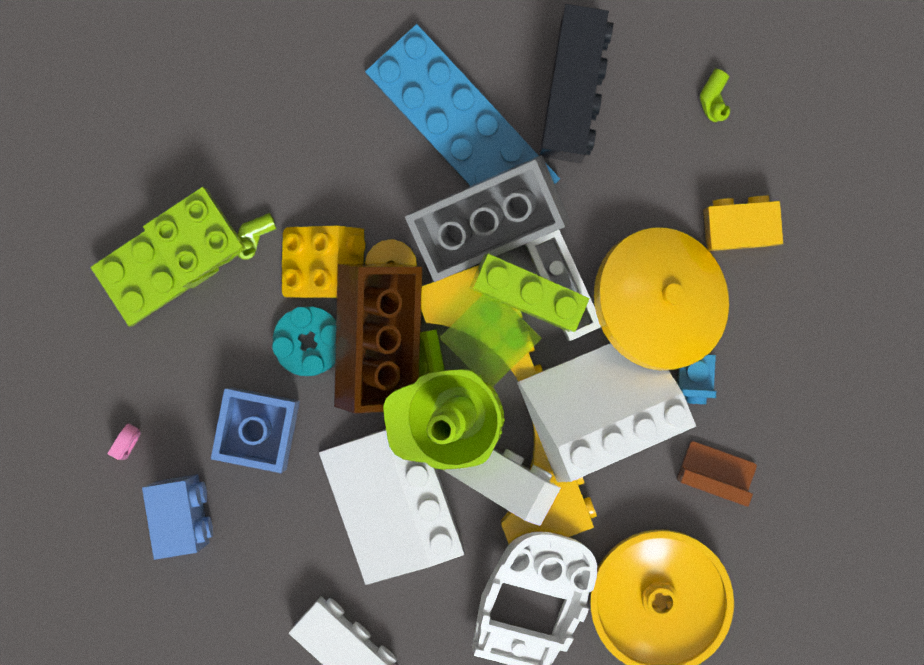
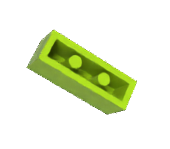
(529, 293)

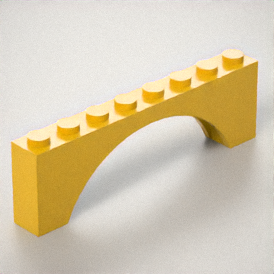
(569, 514)

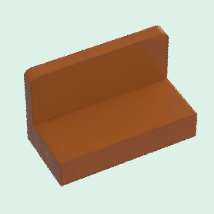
(717, 473)

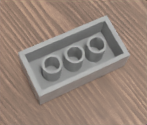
(488, 218)

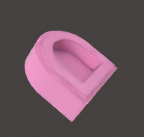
(125, 442)

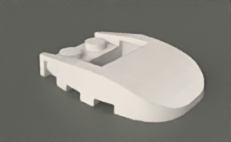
(544, 565)

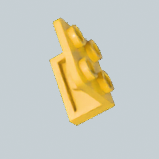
(313, 258)

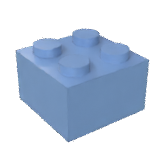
(255, 429)
(177, 516)

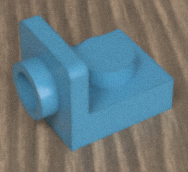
(698, 380)

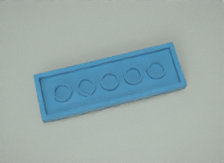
(449, 109)

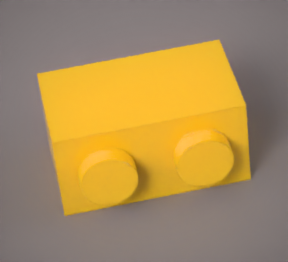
(743, 224)

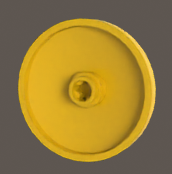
(661, 299)
(662, 600)

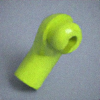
(711, 97)
(251, 231)

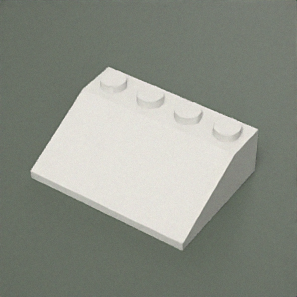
(602, 411)
(390, 508)

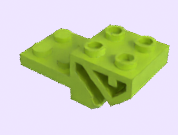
(168, 257)

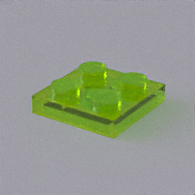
(490, 338)

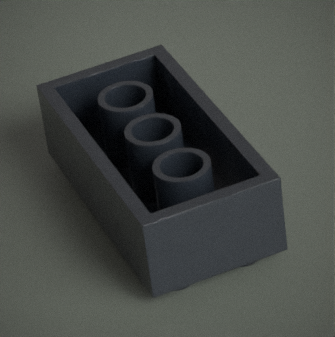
(574, 83)

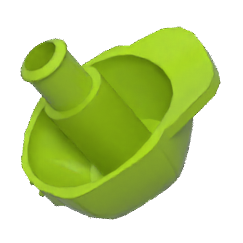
(444, 420)

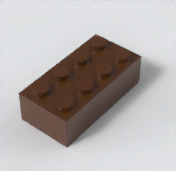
(376, 333)

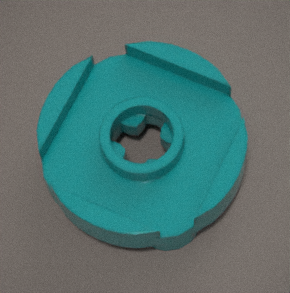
(288, 346)

